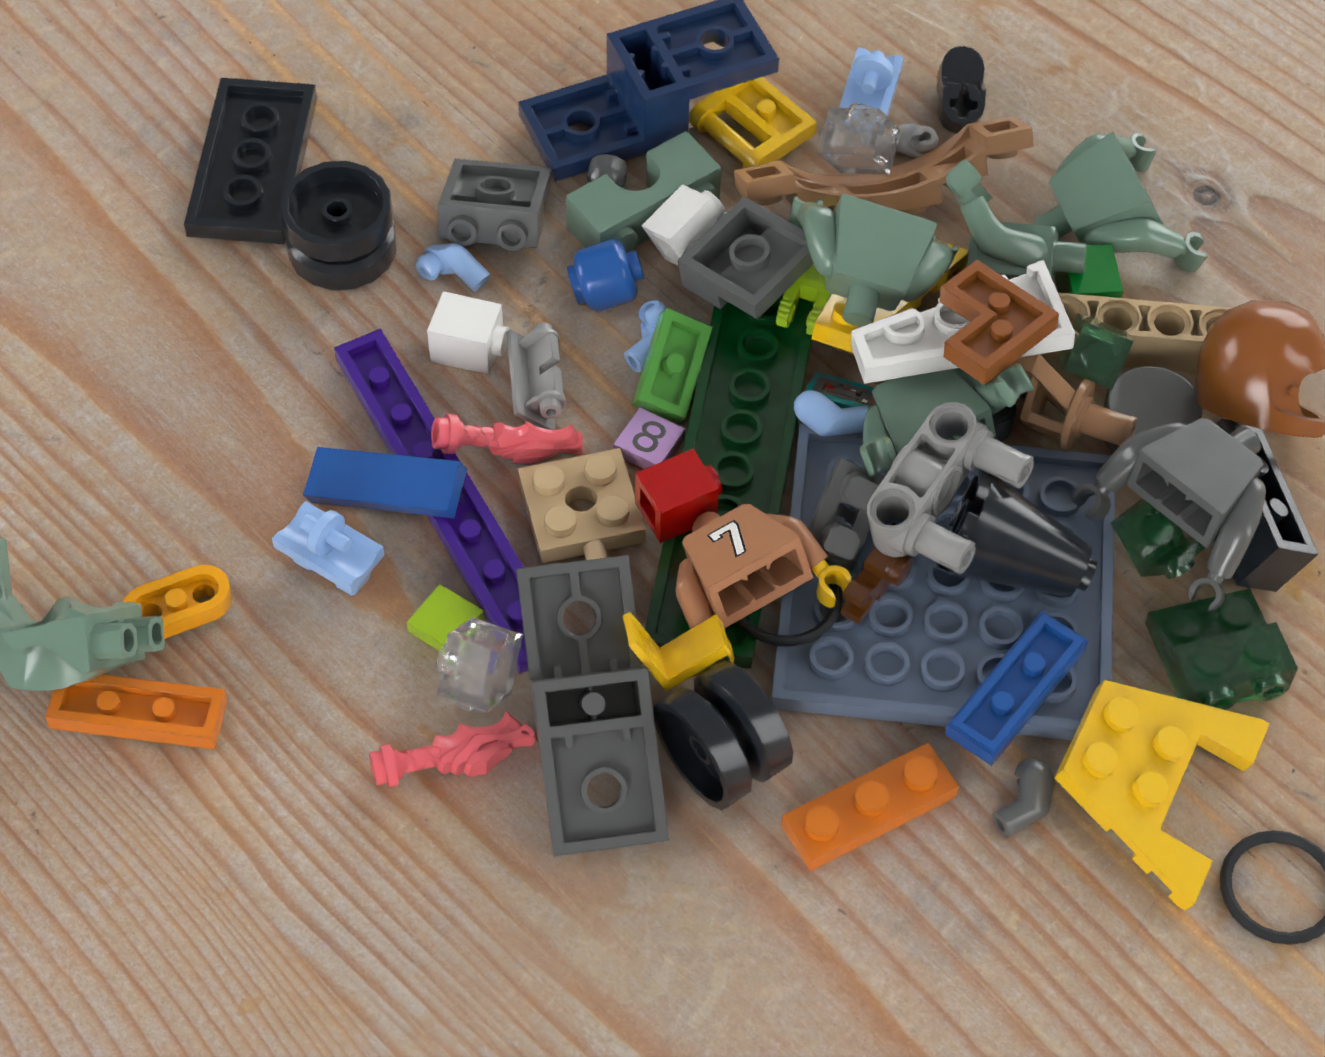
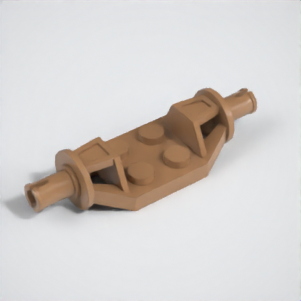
(1077, 406)

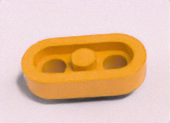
(177, 597)

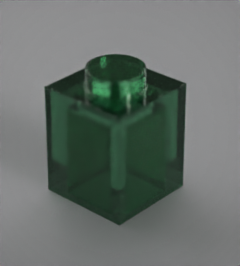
(1097, 351)

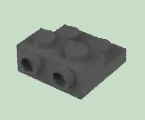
(493, 204)
(745, 259)

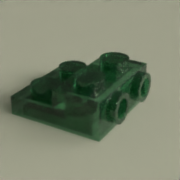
(1222, 652)

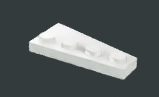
(914, 341)

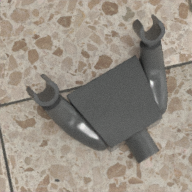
(1196, 480)

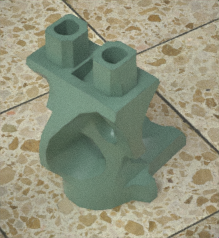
(71, 641)

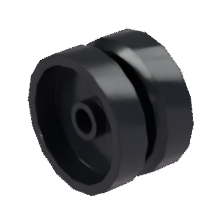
(338, 225)
(723, 734)

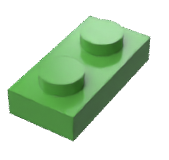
(672, 365)

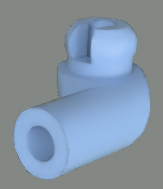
(452, 259)
(649, 315)
(826, 417)

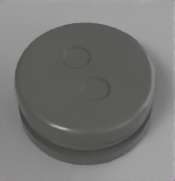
(1154, 397)

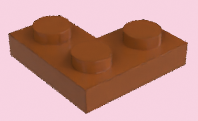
(1001, 319)

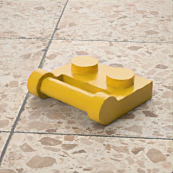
(760, 111)

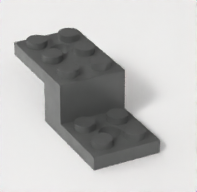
(591, 707)

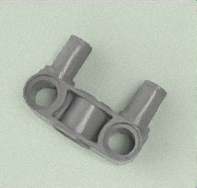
(927, 479)

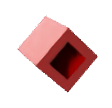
(676, 494)

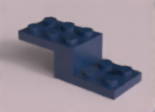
(648, 85)

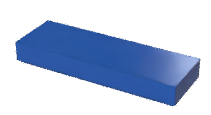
(385, 482)
(1016, 688)

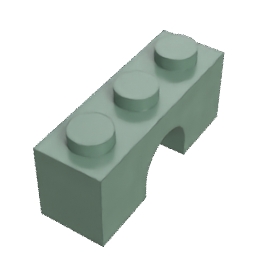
(609, 212)

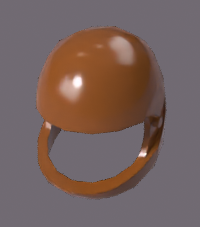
(1256, 365)

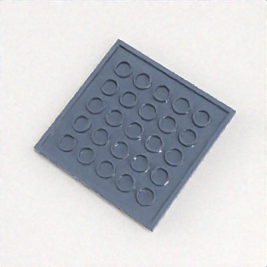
(938, 631)

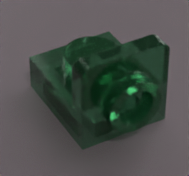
(1155, 542)

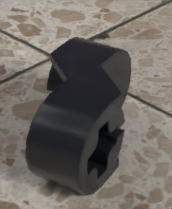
(960, 88)

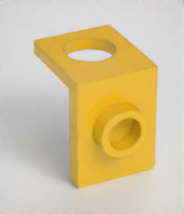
(682, 657)

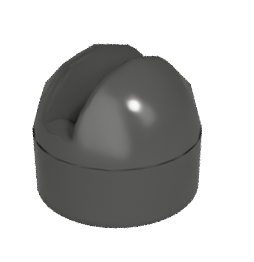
(609, 165)

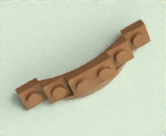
(909, 185)

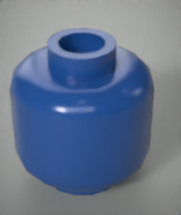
(605, 275)

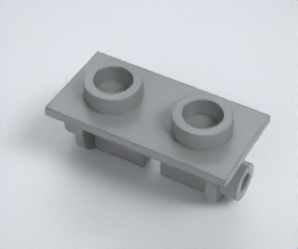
(534, 378)

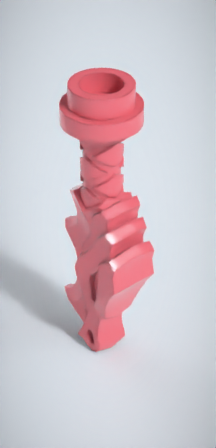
(522, 443)
(466, 751)

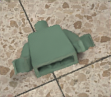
(1108, 204)
(1006, 245)
(871, 253)
(907, 402)

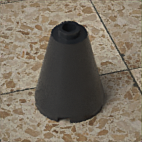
(1018, 541)

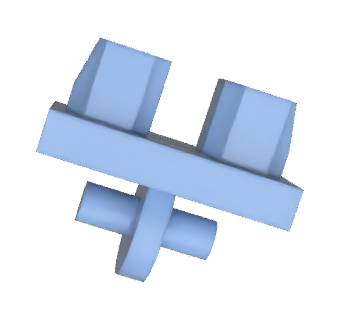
(872, 80)
(329, 547)

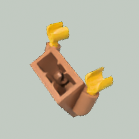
(748, 562)

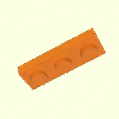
(140, 710)
(869, 806)

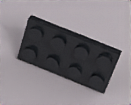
(249, 158)

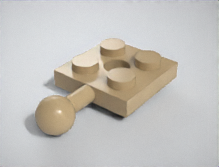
(571, 533)

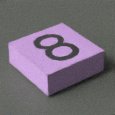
(649, 439)

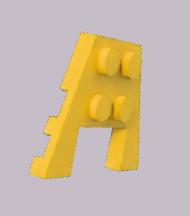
(1131, 762)

